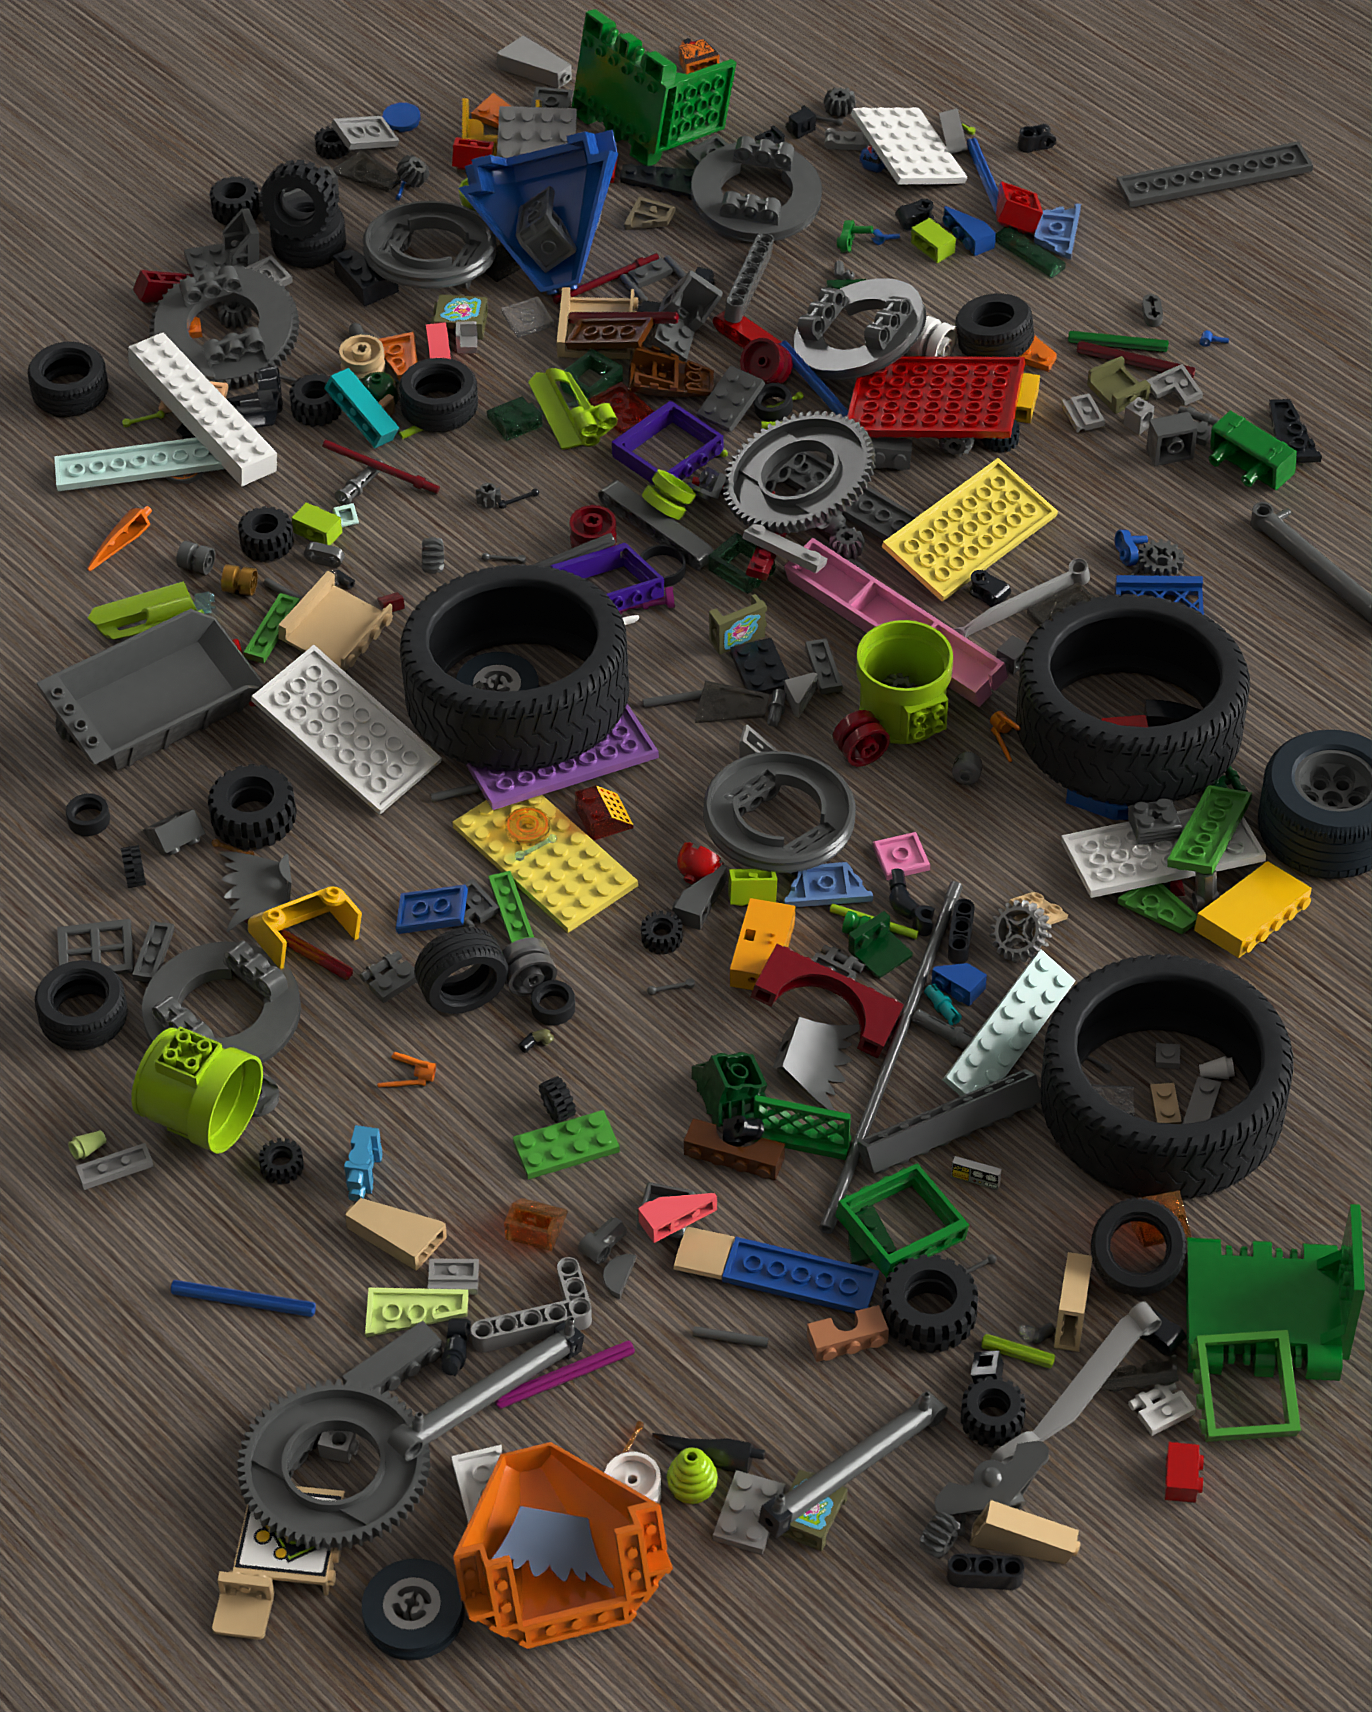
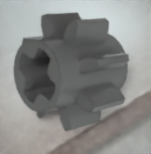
(488, 495)

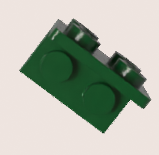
(877, 946)

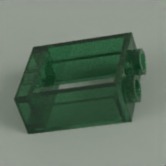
(609, 370)
(720, 565)

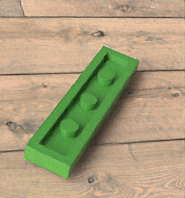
(268, 632)
(510, 906)

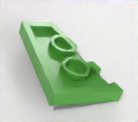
(1160, 906)

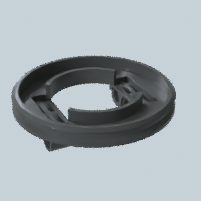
(750, 215)
(392, 234)
(886, 340)
(758, 779)
(213, 962)

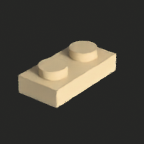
(1165, 1103)

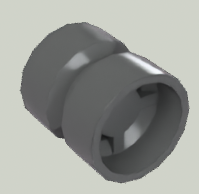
(195, 557)

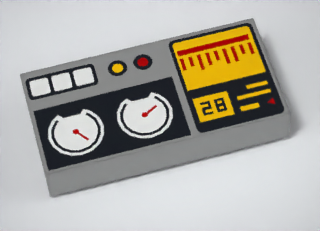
(976, 1172)

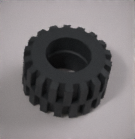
(231, 196)
(312, 402)
(265, 534)
(993, 1394)

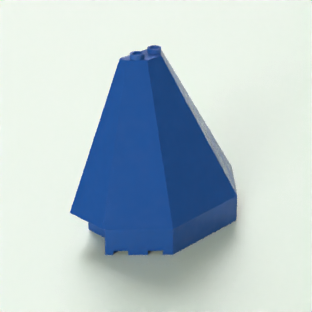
(580, 179)

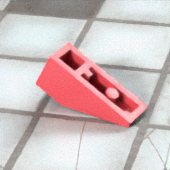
(673, 1213)

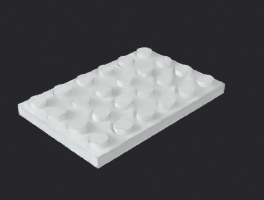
(908, 146)

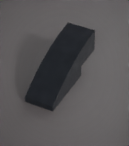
(1166, 712)

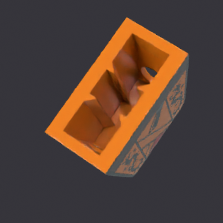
(696, 55)

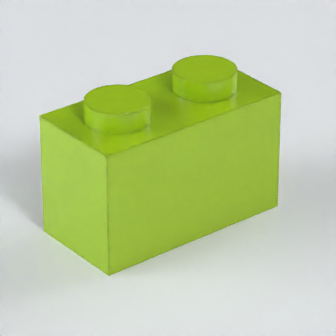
(933, 240)
(316, 524)
(751, 884)

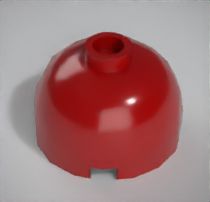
(696, 863)

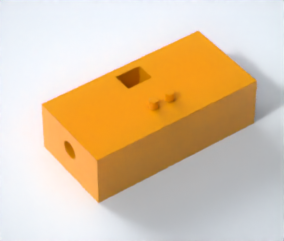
(761, 930)

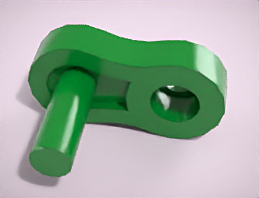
(848, 233)

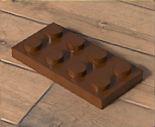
(609, 333)

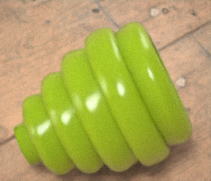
(692, 1476)

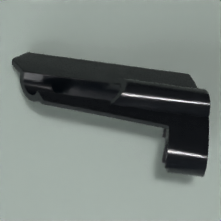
(258, 407)

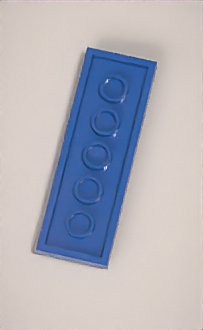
(800, 1276)

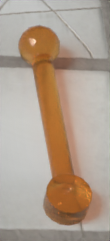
(216, 843)
(639, 1426)

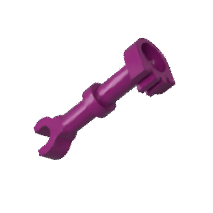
(667, 600)

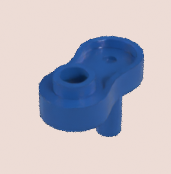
(1126, 546)

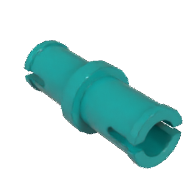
(942, 1004)

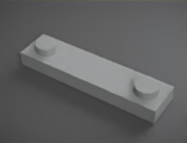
(785, 548)
(1202, 1100)

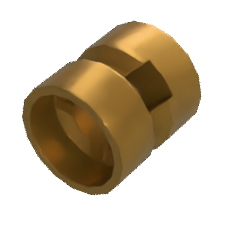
(239, 579)

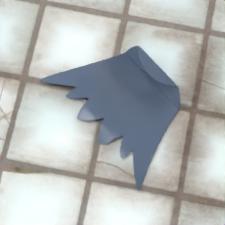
(555, 1541)

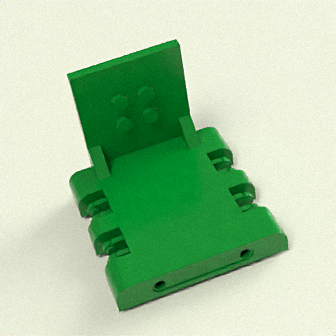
(643, 94)
(1308, 1296)

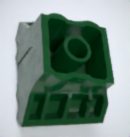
(729, 1085)

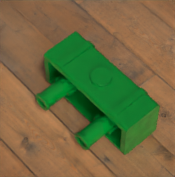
(1252, 451)

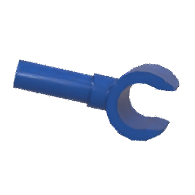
(880, 237)
(1207, 337)

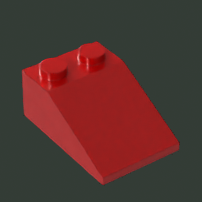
(1018, 208)

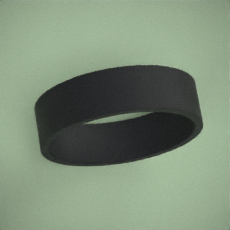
(669, 551)

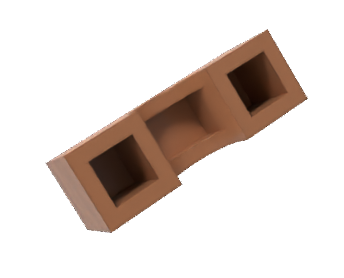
(830, 1342)

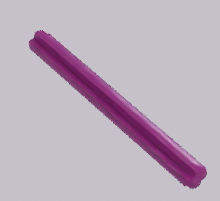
(566, 1374)

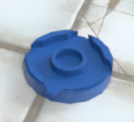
(402, 116)

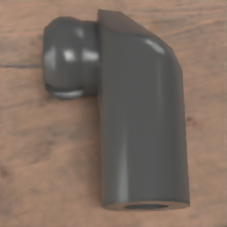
(839, 272)
(355, 329)

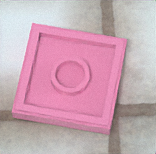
(902, 853)

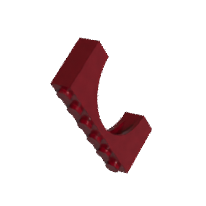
(790, 970)

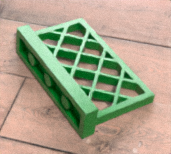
(808, 1137)

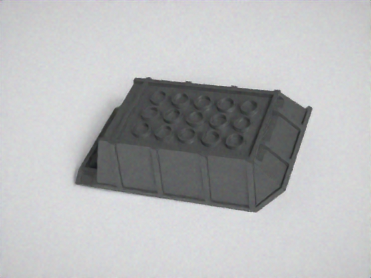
(152, 689)

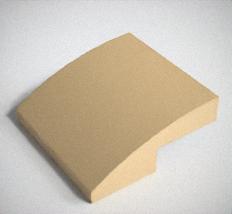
(703, 1252)

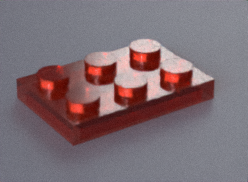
(626, 406)

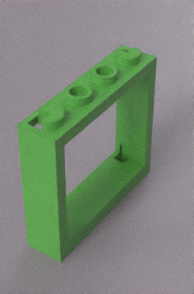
(1286, 1379)

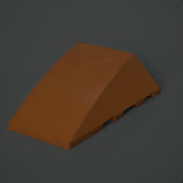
(667, 375)

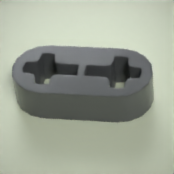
(1149, 310)
(324, 554)

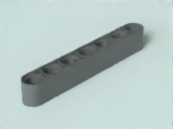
(748, 278)
(655, 523)

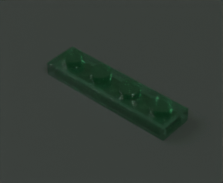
(1029, 252)

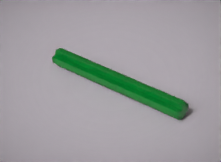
(1119, 341)

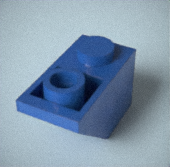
(960, 981)

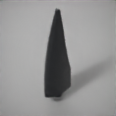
(724, 1453)

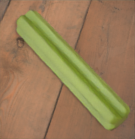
(1018, 1351)

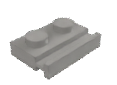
(1083, 412)
(454, 1274)

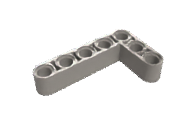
(541, 1316)

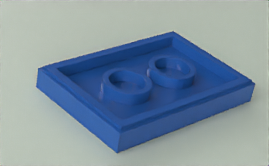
(431, 909)

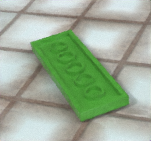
(1209, 830)

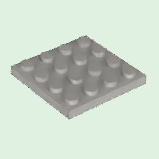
(533, 129)

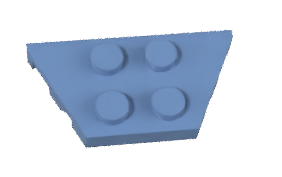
(1058, 230)
(827, 885)

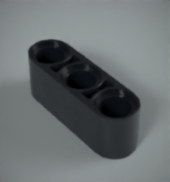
(961, 931)
(997, 1566)

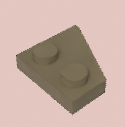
(649, 214)

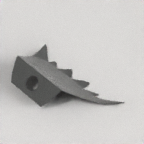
(259, 884)
(812, 1055)

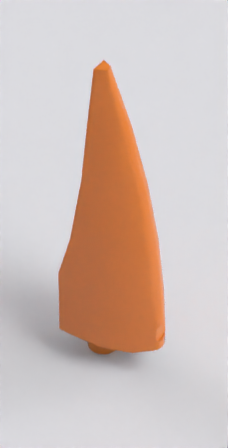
(125, 531)

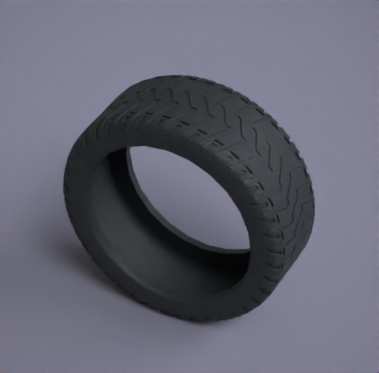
(1132, 637)
(529, 725)
(1182, 998)

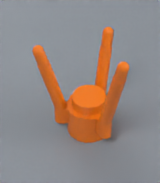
(1002, 724)
(423, 1070)

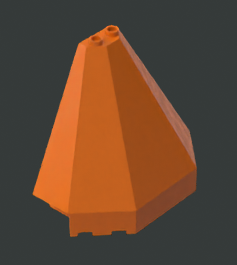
(543, 1608)

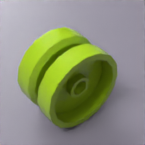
(669, 494)

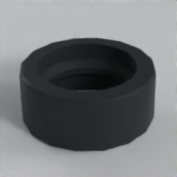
(776, 413)
(84, 802)
(553, 988)

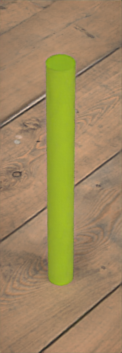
(896, 928)

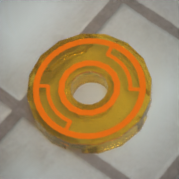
(524, 816)

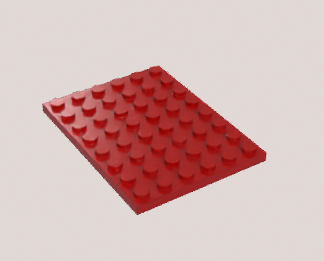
(939, 397)

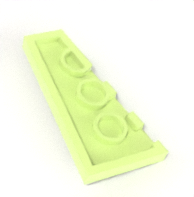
(404, 1308)

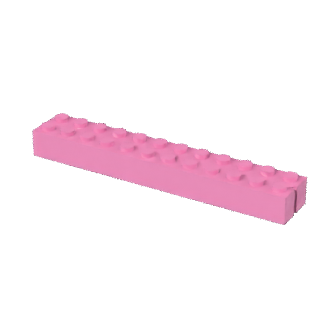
(872, 603)

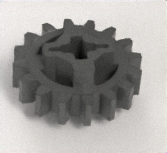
(1161, 558)

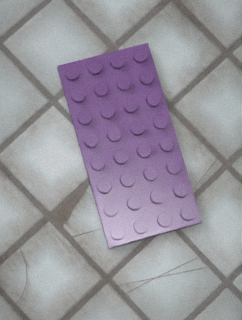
(622, 748)

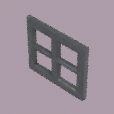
(95, 949)

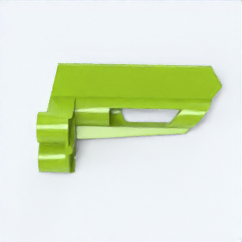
(576, 426)
(152, 605)

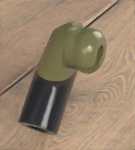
(534, 1037)

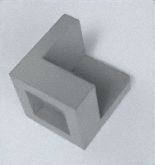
(466, 337)

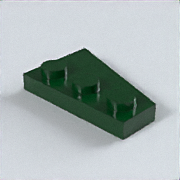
(873, 1223)

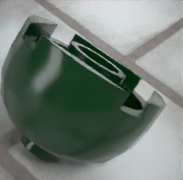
(380, 385)

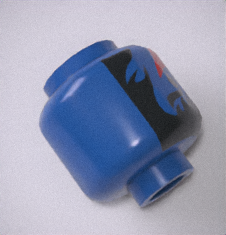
(871, 160)

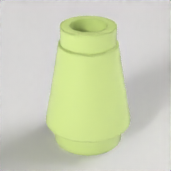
(85, 1144)

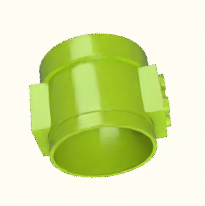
(917, 652)
(197, 1088)

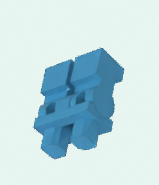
(358, 1170)

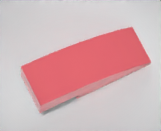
(438, 340)

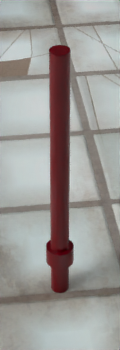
(608, 277)
(417, 481)

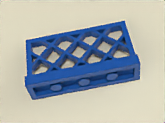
(1163, 585)

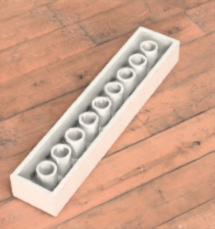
(202, 409)

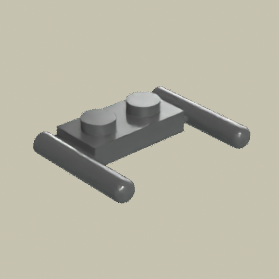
(649, 274)

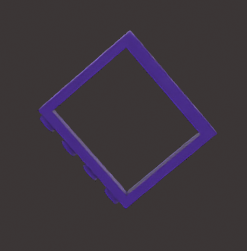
(654, 423)
(608, 559)

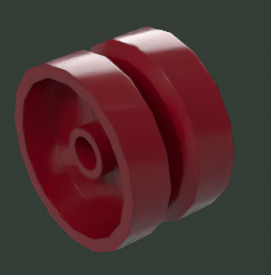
(766, 361)
(591, 523)
(861, 738)

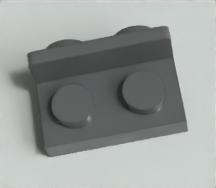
(710, 484)

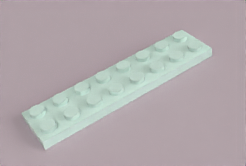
(133, 464)
(1010, 1026)

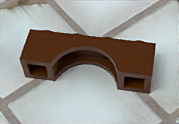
(760, 1158)

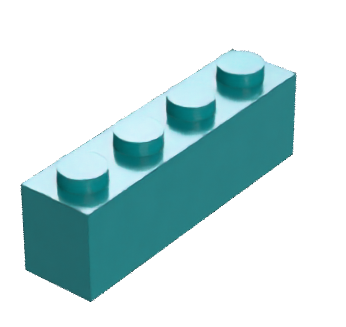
(361, 408)

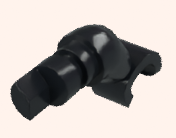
(907, 907)
(456, 1346)

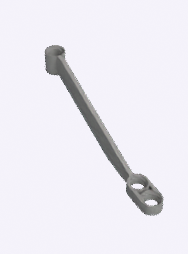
(1029, 597)
(1089, 1380)

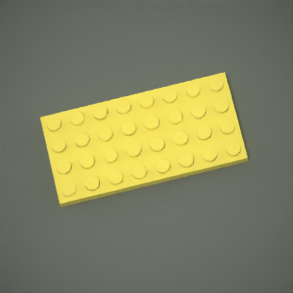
(969, 529)
(565, 877)

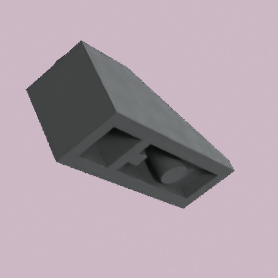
(699, 898)

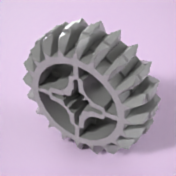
(1006, 942)

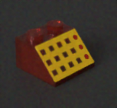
(601, 812)

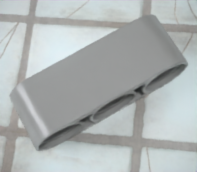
(953, 131)

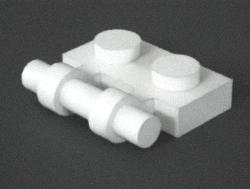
(1164, 1413)

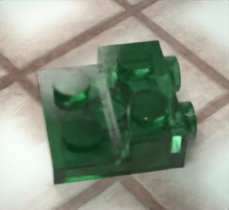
(515, 418)

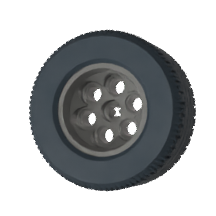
(1320, 804)

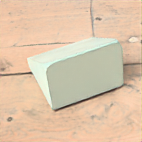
(347, 514)

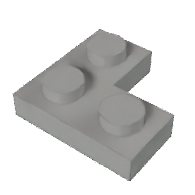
(1176, 380)

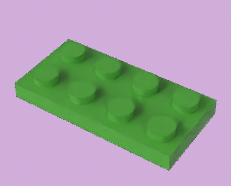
(566, 1144)

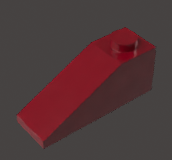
(153, 284)

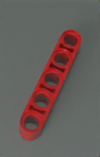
(741, 332)

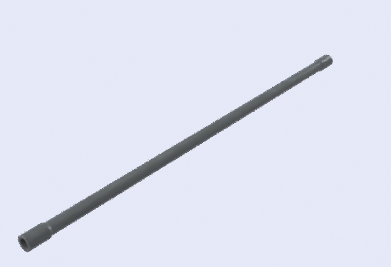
(952, 895)

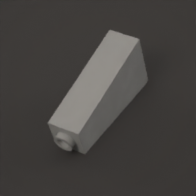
(534, 62)

